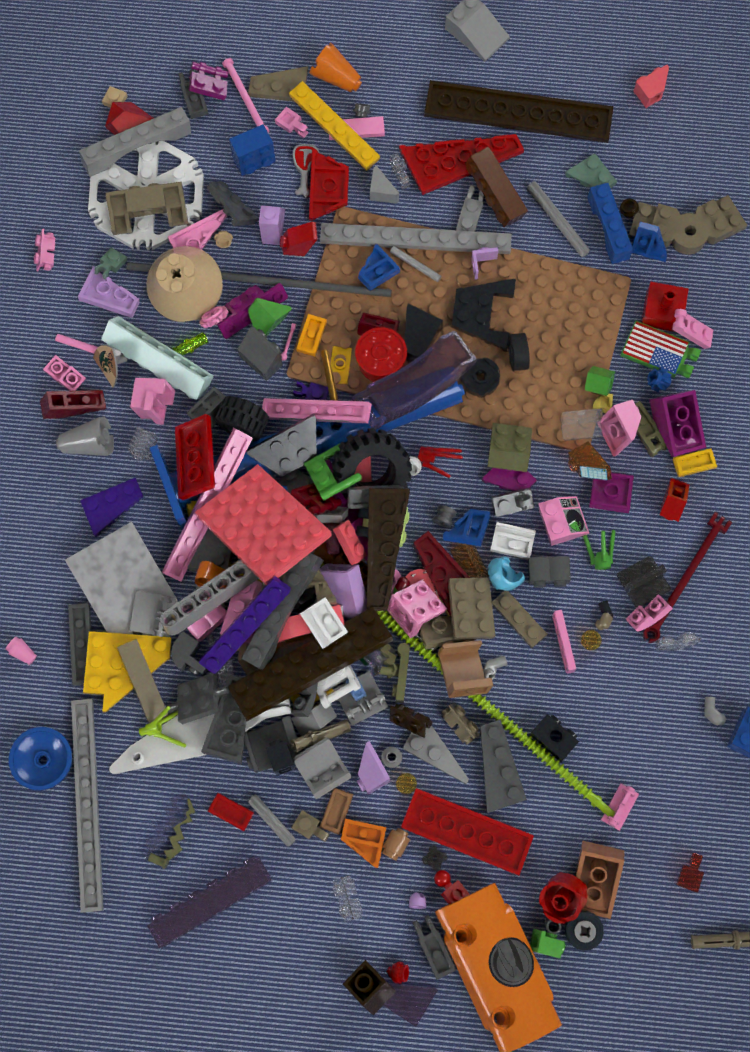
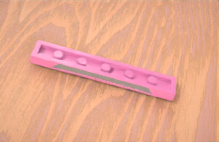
(322, 409)

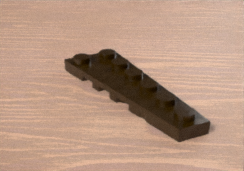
(385, 527)

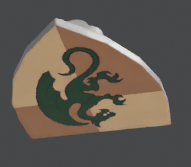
(107, 360)

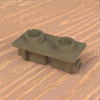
(466, 728)

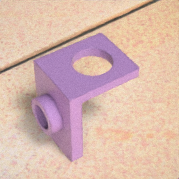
(482, 255)

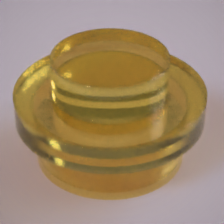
(591, 640)
(406, 783)

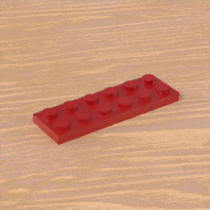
(467, 832)

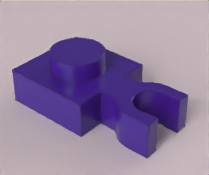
(314, 392)

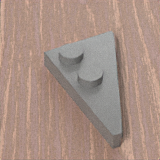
(434, 752)

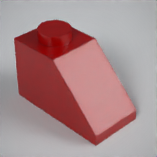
(299, 239)
(674, 500)

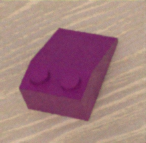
(679, 422)

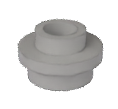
(391, 764)

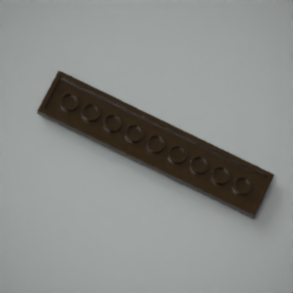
(519, 111)

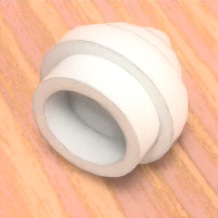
(416, 465)

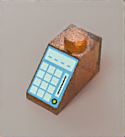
(588, 463)

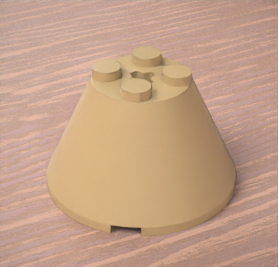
(184, 283)

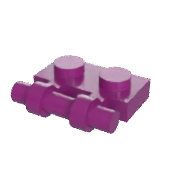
(208, 85)

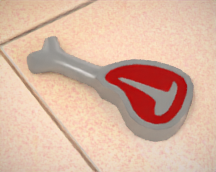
(302, 161)

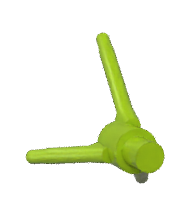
(155, 727)

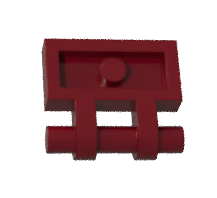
(310, 496)

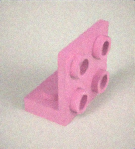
(414, 607)

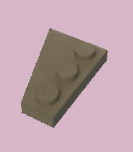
(277, 84)
(437, 632)

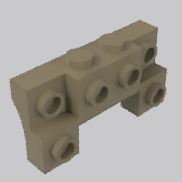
(146, 201)

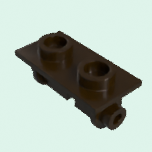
(402, 716)

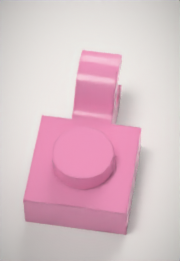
(291, 121)

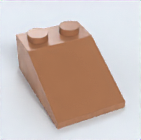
(601, 872)

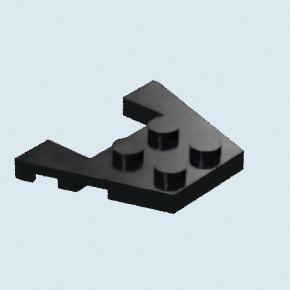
(474, 310)

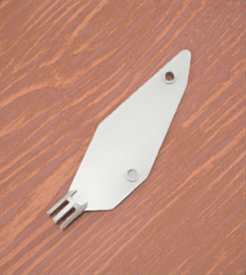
(158, 751)

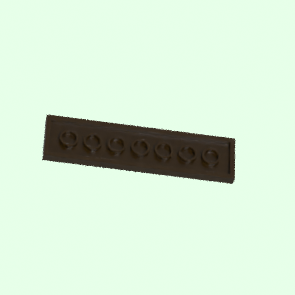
(309, 665)

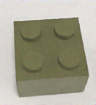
(509, 447)

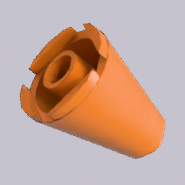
(335, 69)

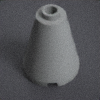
(87, 439)

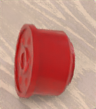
(380, 353)

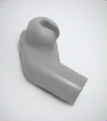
(711, 713)

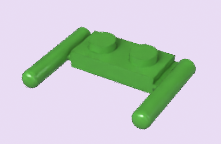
(323, 476)

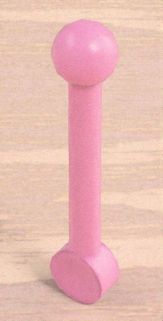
(284, 354)

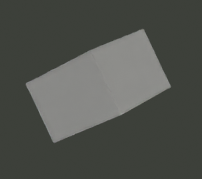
(382, 188)
(317, 719)

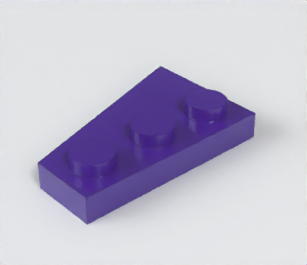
(109, 504)

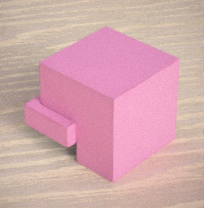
(151, 398)

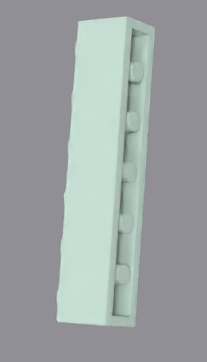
(157, 358)

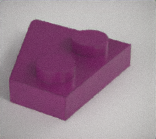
(509, 479)

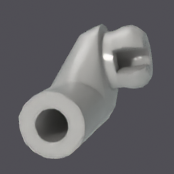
(491, 666)

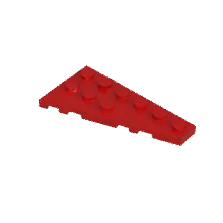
(445, 161)

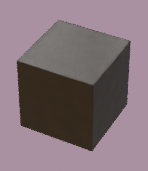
(369, 987)

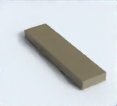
(141, 679)

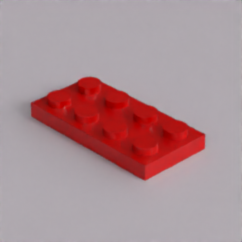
(194, 457)

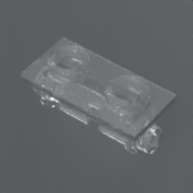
(348, 908)

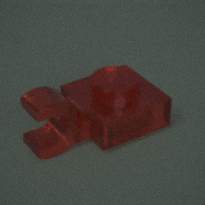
(690, 876)

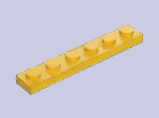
(334, 125)

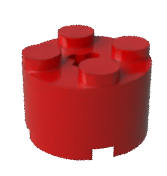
(563, 897)

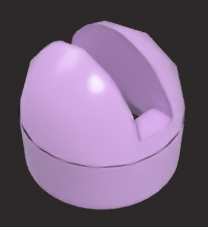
(417, 901)

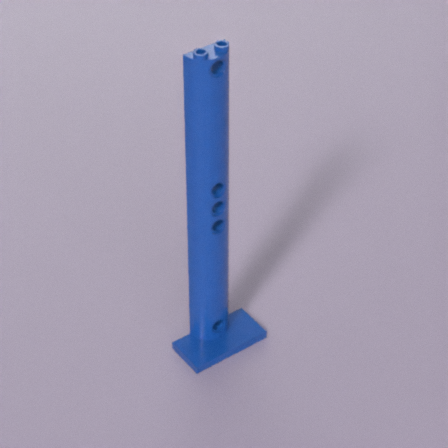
(329, 439)

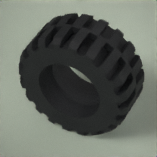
(366, 445)

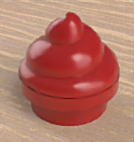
(398, 972)

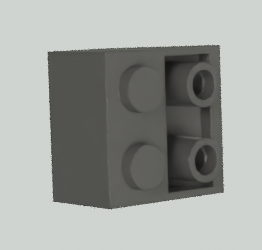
(260, 353)

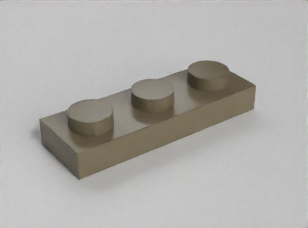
(519, 618)

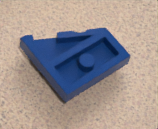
(469, 529)

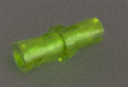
(191, 344)

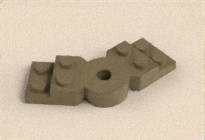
(709, 223)

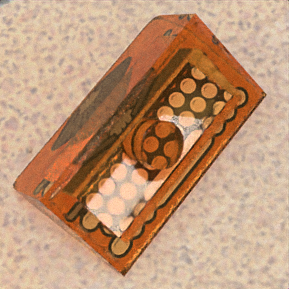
(469, 560)

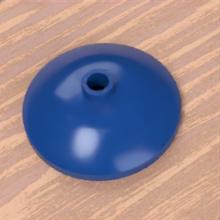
(28, 751)

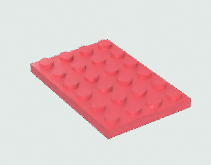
(263, 524)

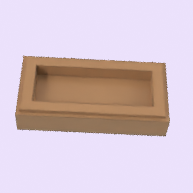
(336, 811)

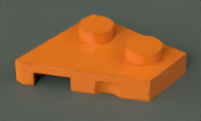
(364, 839)

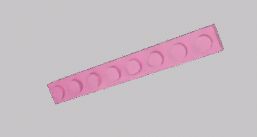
(194, 528)

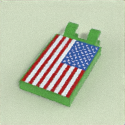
(659, 349)

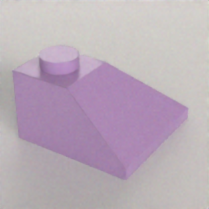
(371, 771)

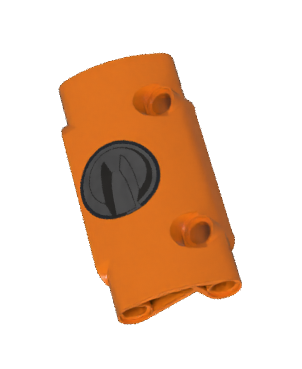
(499, 968)

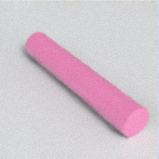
(76, 343)

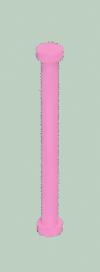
(228, 64)

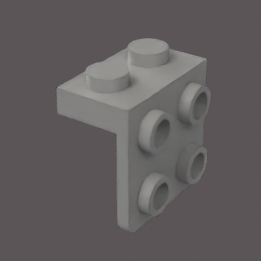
(321, 768)

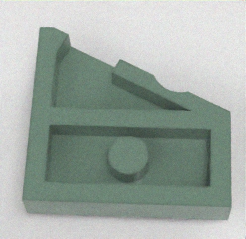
(591, 172)

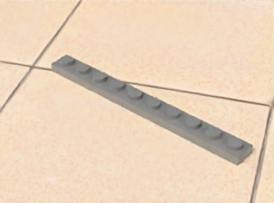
(413, 238)
(87, 806)

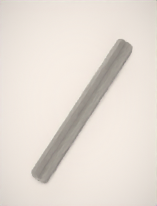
(558, 219)

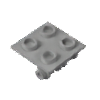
(147, 613)
(364, 708)

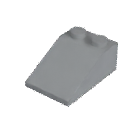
(476, 28)

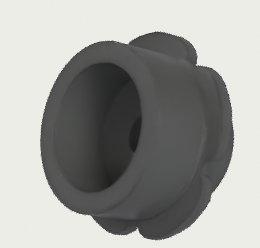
(362, 109)

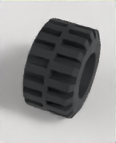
(242, 416)

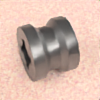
(444, 516)

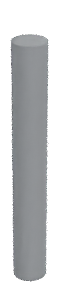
(416, 264)

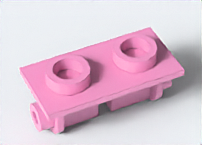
(43, 258)
(622, 804)

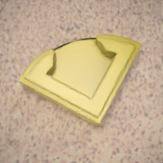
(603, 402)

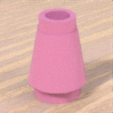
(21, 651)

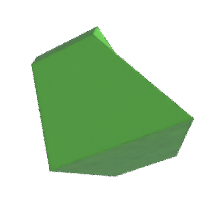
(267, 314)

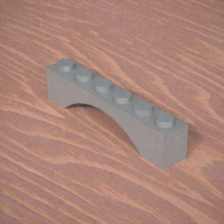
(104, 153)

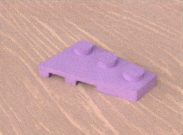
(108, 295)

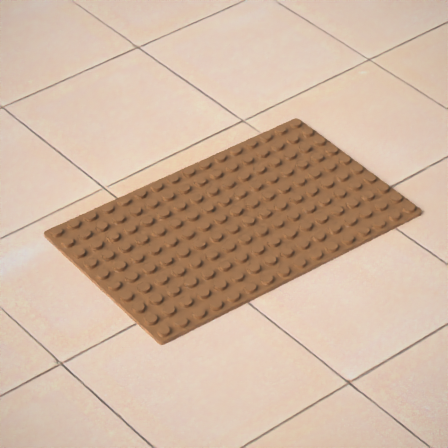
(560, 306)

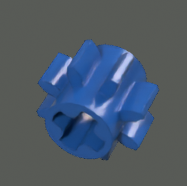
(659, 379)

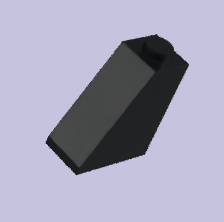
(420, 331)

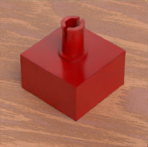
(661, 304)

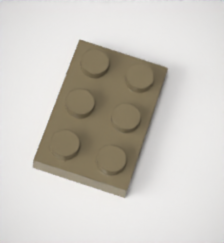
(471, 608)

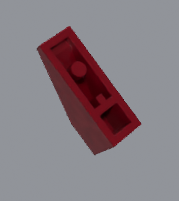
(71, 403)

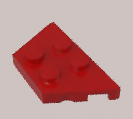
(327, 185)

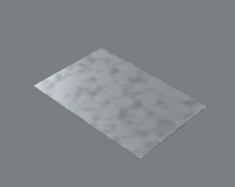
(113, 572)

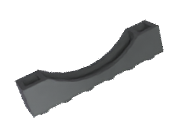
(268, 633)

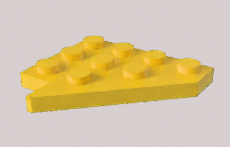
(104, 667)

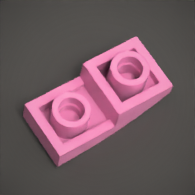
(64, 374)
(645, 617)

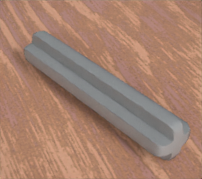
(273, 822)

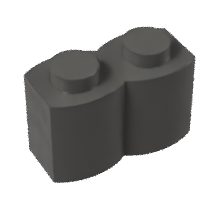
(549, 571)

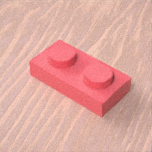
(349, 542)

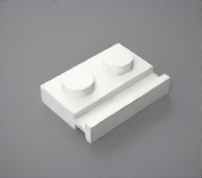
(513, 540)
(323, 623)

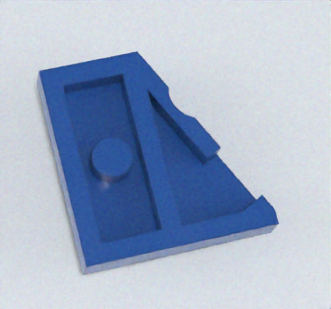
(649, 242)
(377, 269)

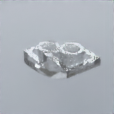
(684, 641)

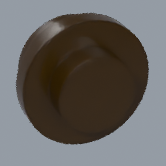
(629, 207)

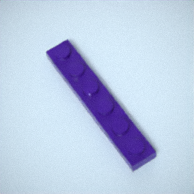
(245, 625)

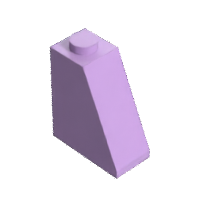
(271, 224)
(347, 587)

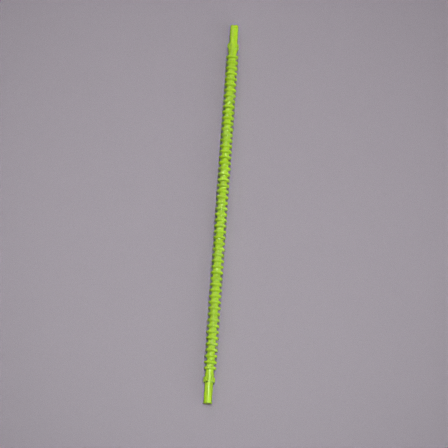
(596, 800)

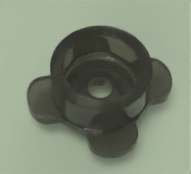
(435, 864)

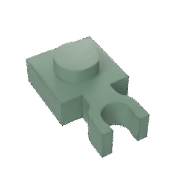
(110, 261)

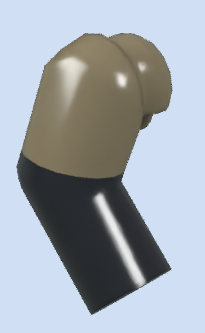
(607, 616)

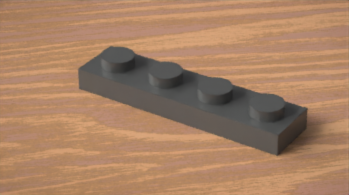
(79, 631)

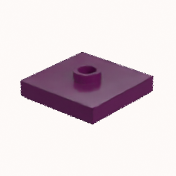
(612, 493)

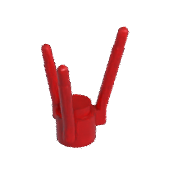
(428, 455)

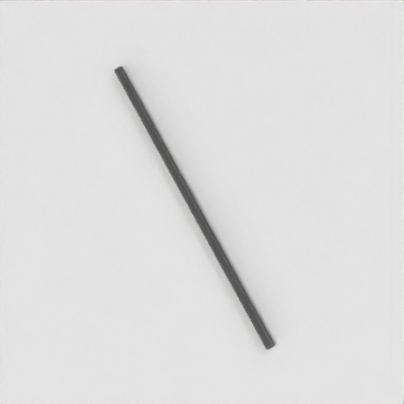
(285, 282)

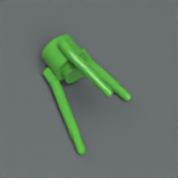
(602, 559)

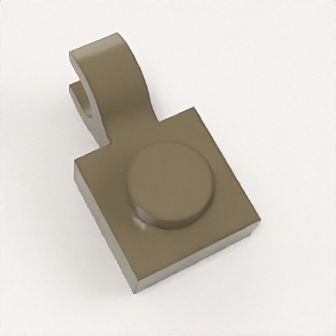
(308, 826)

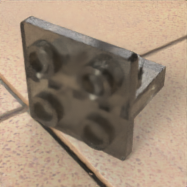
(644, 581)

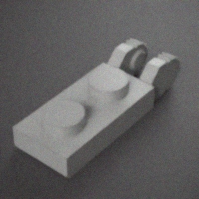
(470, 211)

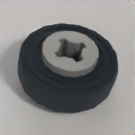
(580, 926)

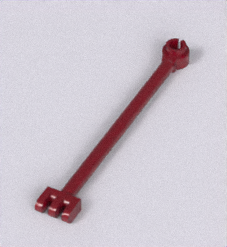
(716, 528)

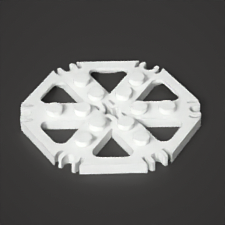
(147, 175)

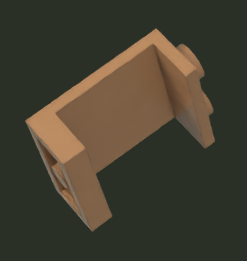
(463, 669)

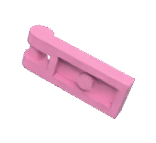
(692, 329)

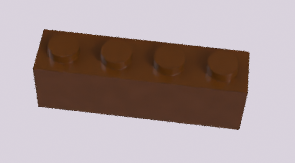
(496, 187)

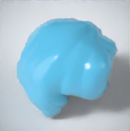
(503, 576)

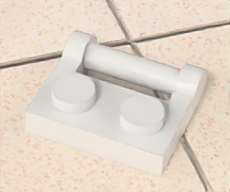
(333, 680)

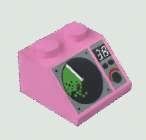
(563, 519)

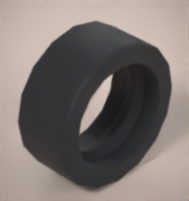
(518, 352)

